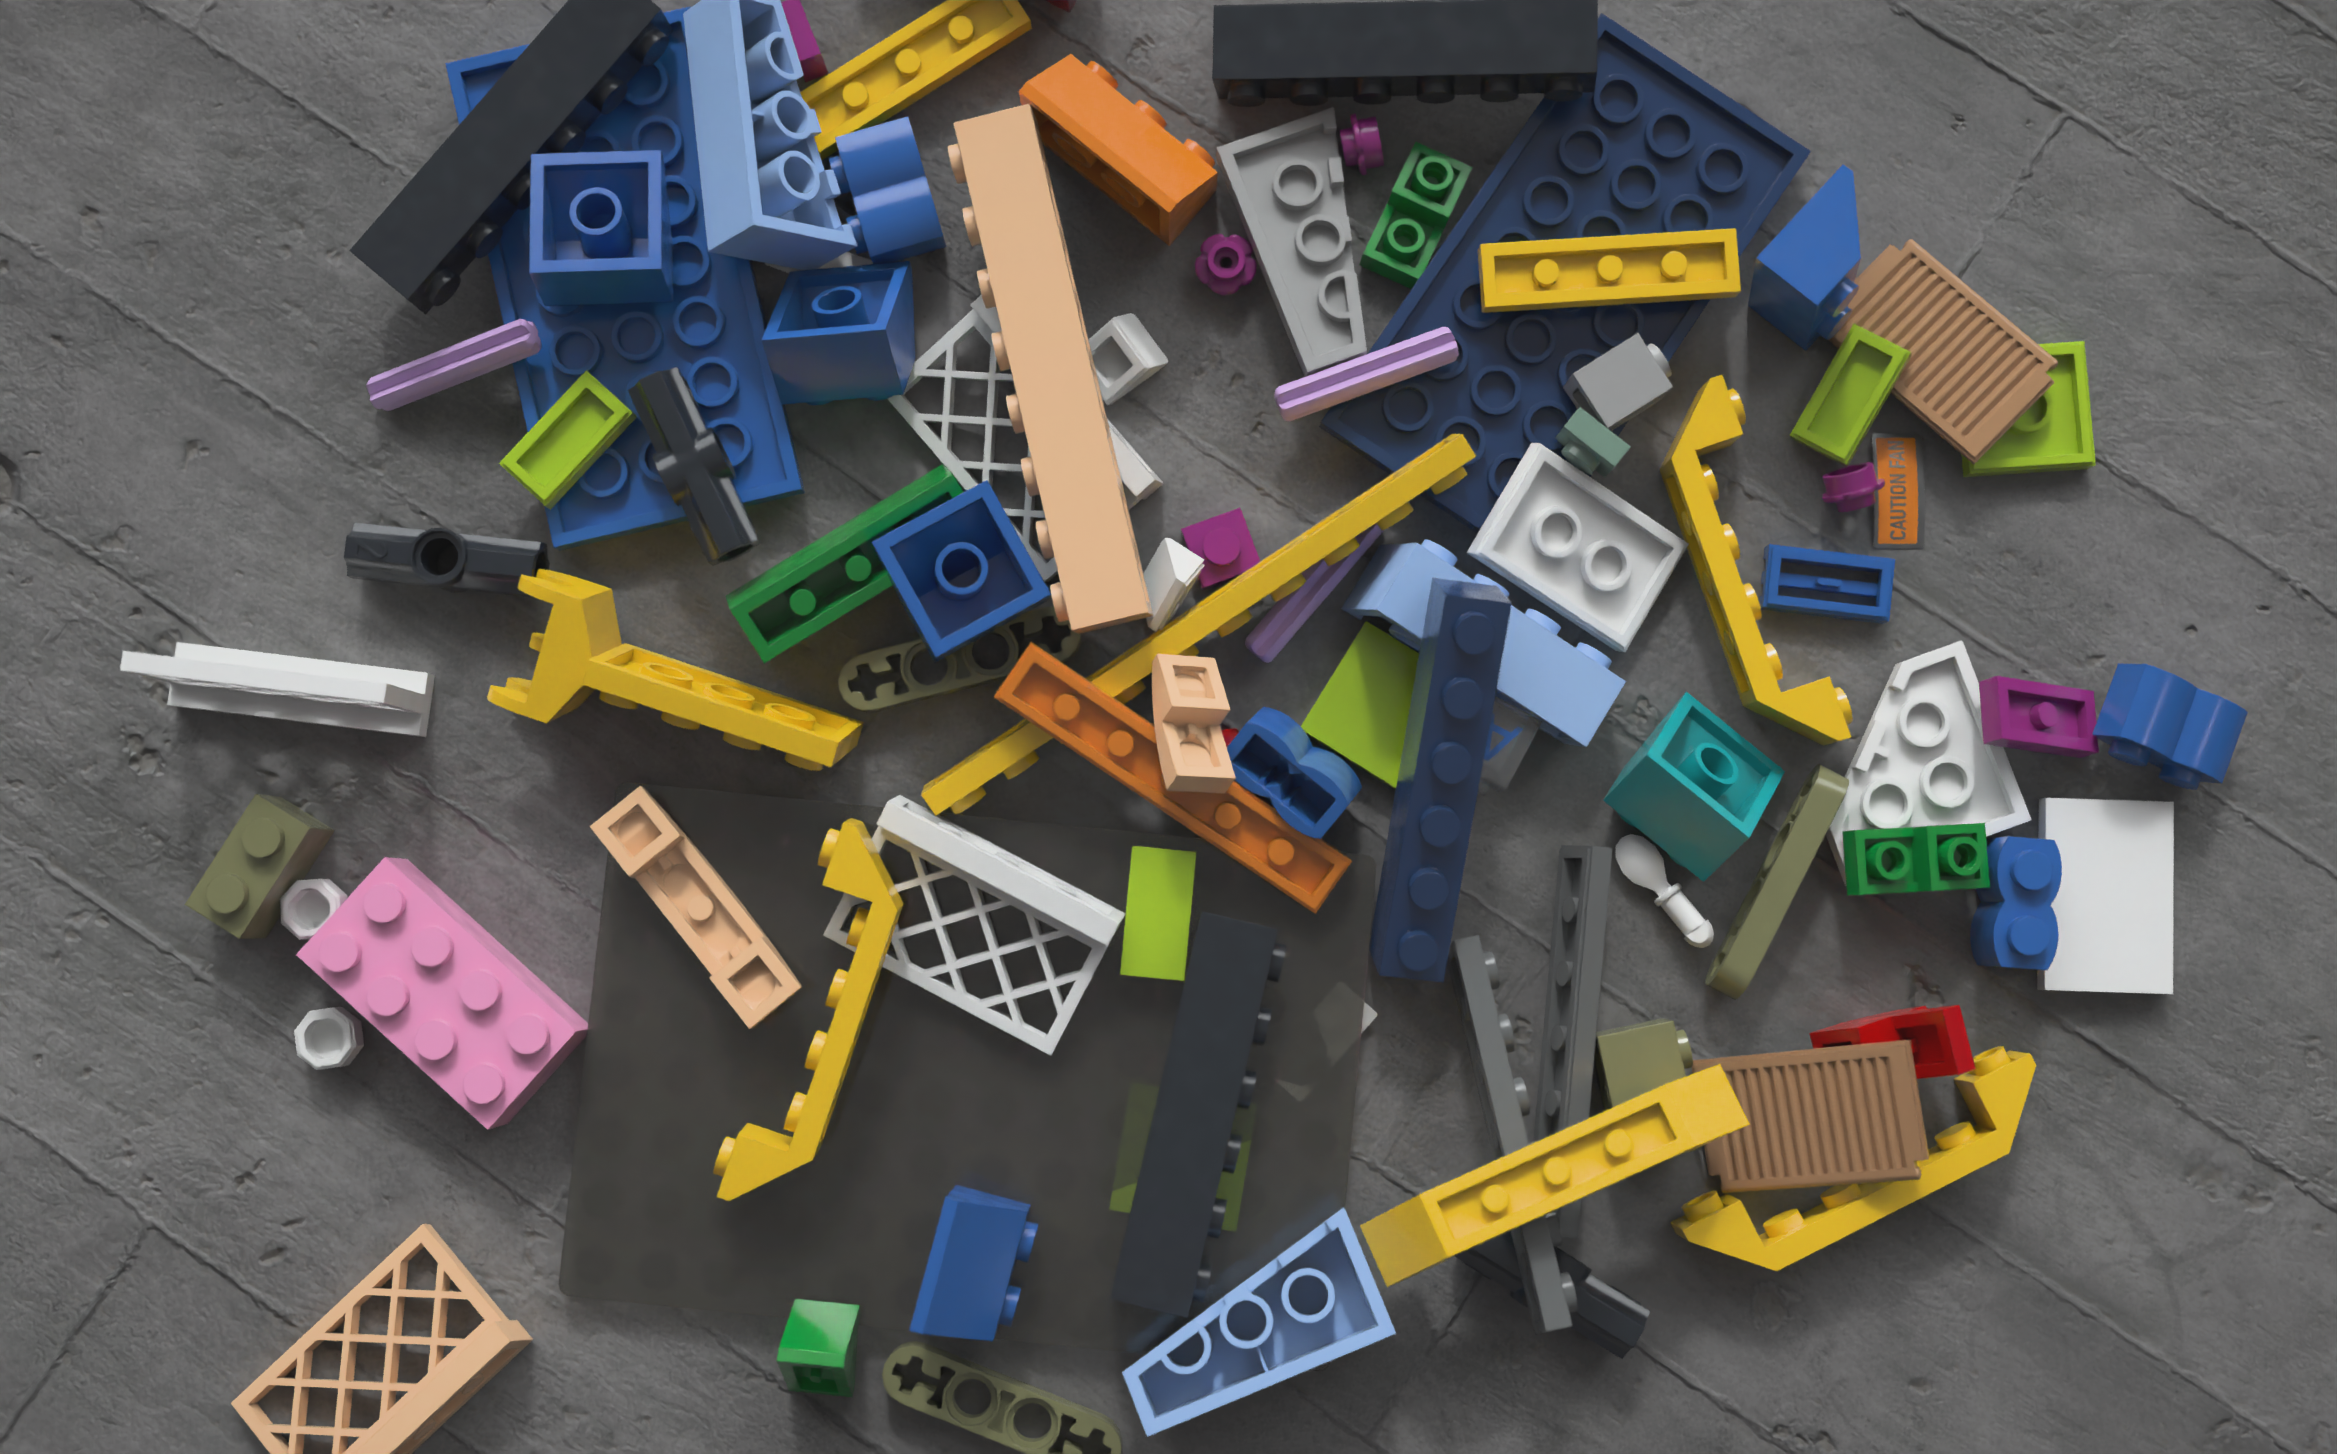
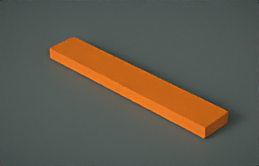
(1127, 750)

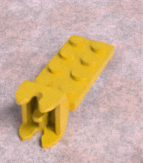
(586, 653)

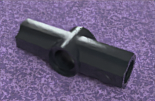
(694, 466)
(412, 558)
(1602, 1310)

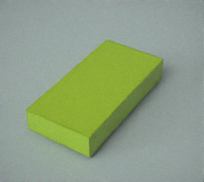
(1850, 395)
(568, 440)
(1158, 913)

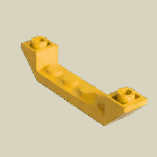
(1712, 424)
(1996, 1101)
(764, 1154)
(1553, 1173)

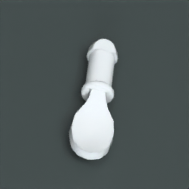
(1646, 868)

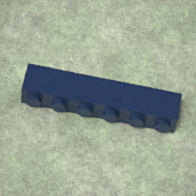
(1438, 778)

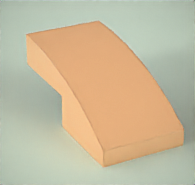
(1187, 721)

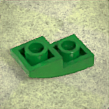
(1415, 215)
(1916, 859)

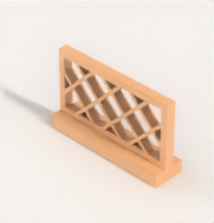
(428, 1402)

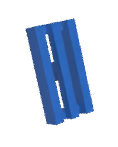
(1773, 578)

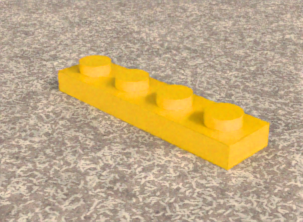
(911, 65)
(1609, 270)

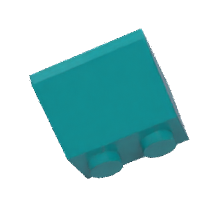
(1695, 787)

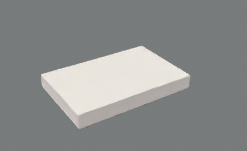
(1577, 547)
(2111, 895)

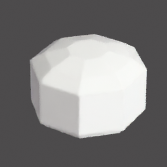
(309, 906)
(329, 1038)

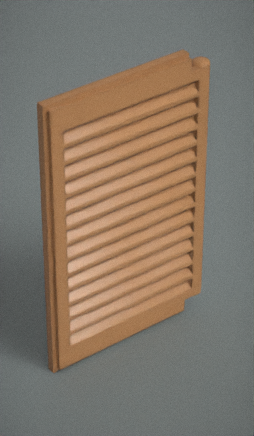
(1968, 362)
(1821, 1118)

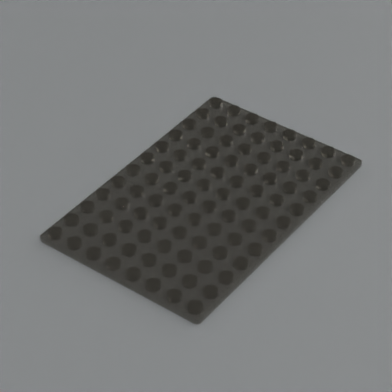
(936, 1089)

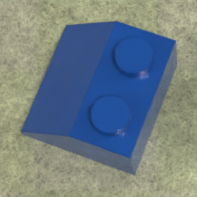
(600, 228)
(1811, 266)
(843, 334)
(961, 571)
(972, 1266)

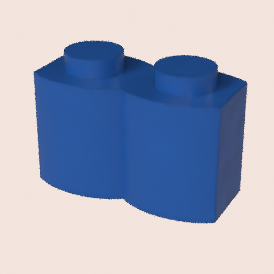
(888, 191)
(2169, 724)
(1303, 781)
(2015, 914)

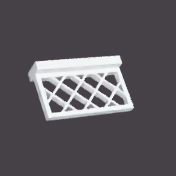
(1136, 476)
(291, 688)
(1014, 884)

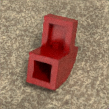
(1935, 1034)

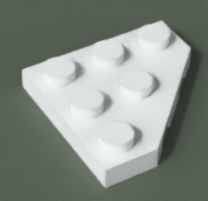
(1928, 757)

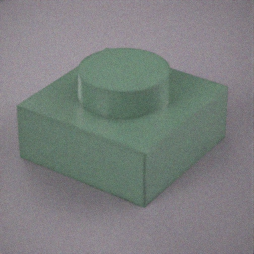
(1590, 444)

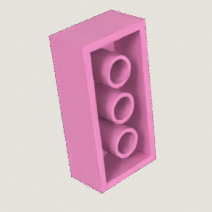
(444, 991)

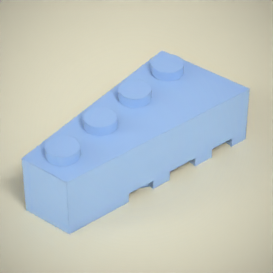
(757, 139)
(1538, 669)
(1276, 1324)

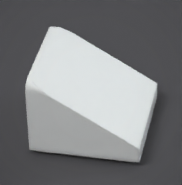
(1124, 356)
(1170, 580)

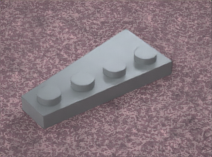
(1297, 222)

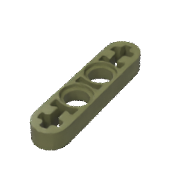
(962, 668)
(1777, 882)
(1006, 1398)

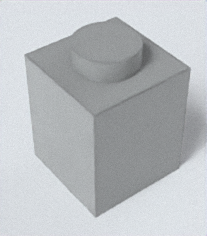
(1621, 382)

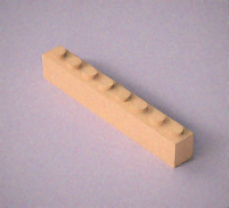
(1051, 370)

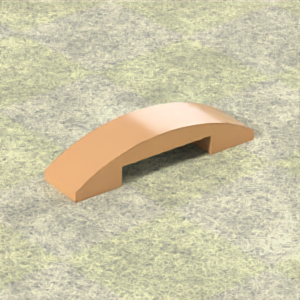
(698, 905)

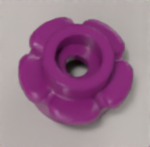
(1362, 144)
(1225, 280)
(1852, 486)

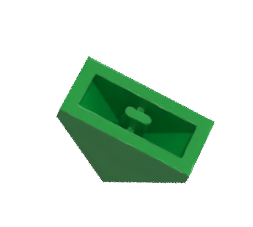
(820, 1348)

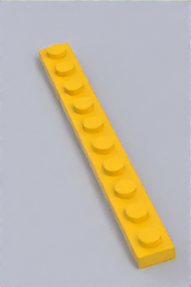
(1221, 611)

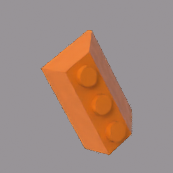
(1120, 146)

